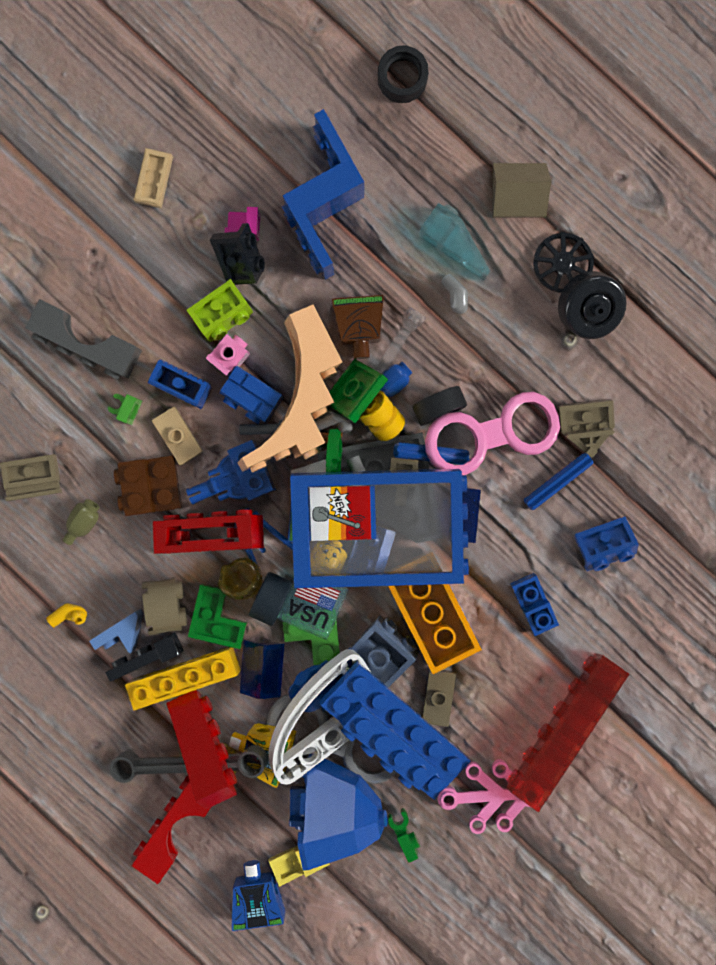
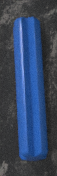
(418, 452)
(558, 481)

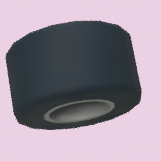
(270, 598)

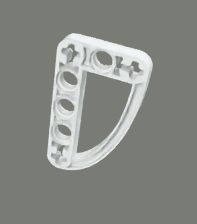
(316, 739)

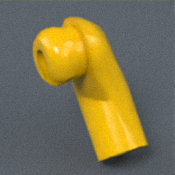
(67, 612)

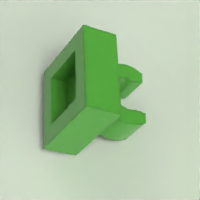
(128, 408)

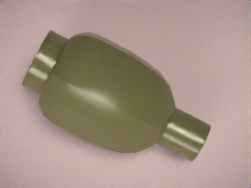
(81, 520)

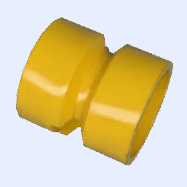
(383, 418)

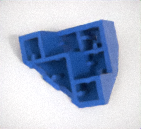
(339, 815)

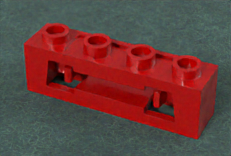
(168, 532)

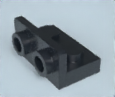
(238, 255)

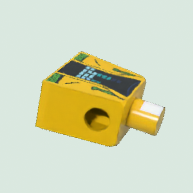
(261, 736)

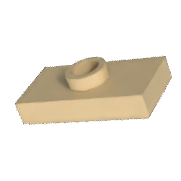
(153, 178)
(177, 436)

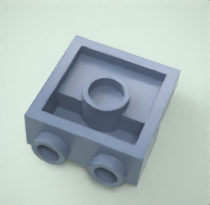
(386, 650)

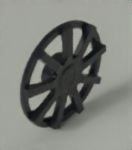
(563, 261)

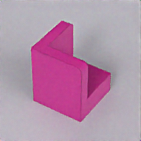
(236, 219)

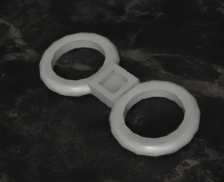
(344, 751)

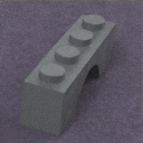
(55, 325)

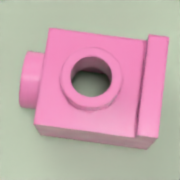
(239, 355)

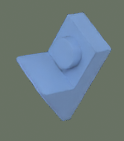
(126, 630)

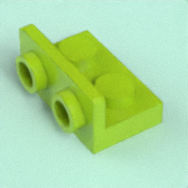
(220, 311)

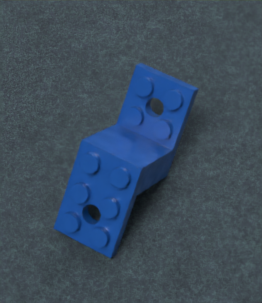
(323, 194)

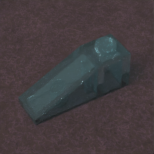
(451, 237)

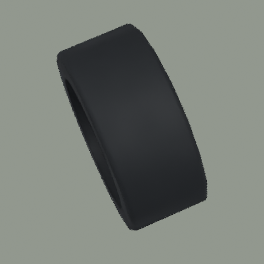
(402, 53)
(439, 404)

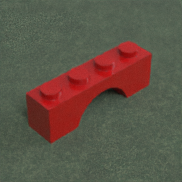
(159, 852)

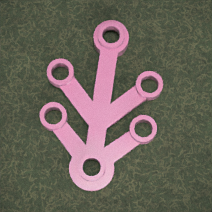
(494, 796)

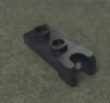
(163, 649)

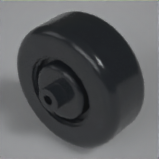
(592, 305)

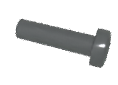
(255, 429)

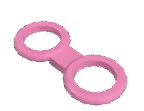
(494, 432)

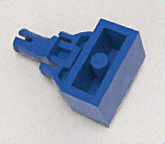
(231, 478)

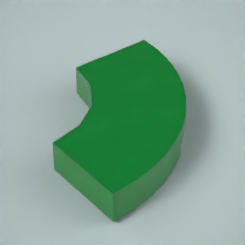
(334, 451)

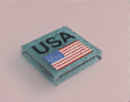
(313, 609)

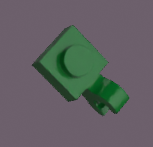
(407, 841)

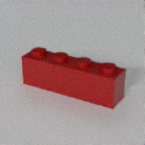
(201, 749)

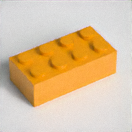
(436, 623)

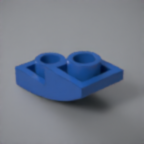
(534, 604)

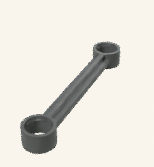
(176, 764)

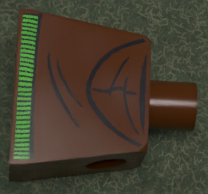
(359, 322)

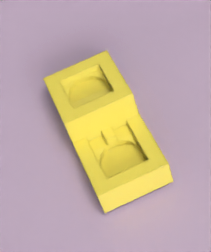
(288, 866)

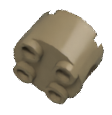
(163, 606)

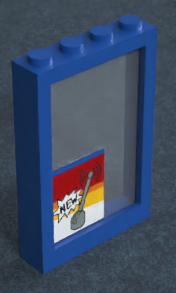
(378, 528)

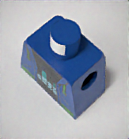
(256, 899)

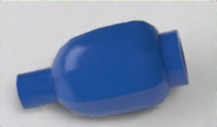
(397, 378)

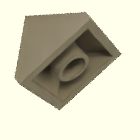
(520, 190)

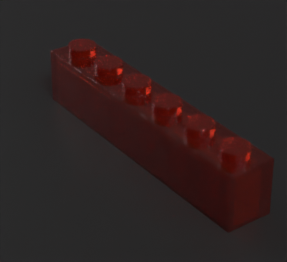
(566, 731)

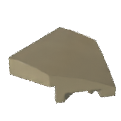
(587, 423)

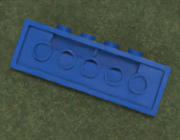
(393, 732)

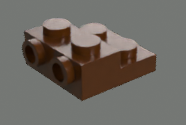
(148, 486)

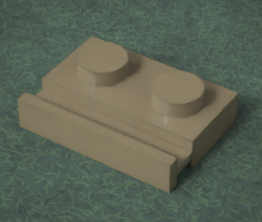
(30, 477)

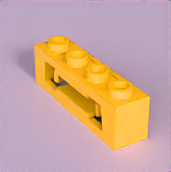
(183, 677)

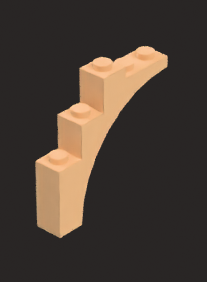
(314, 361)

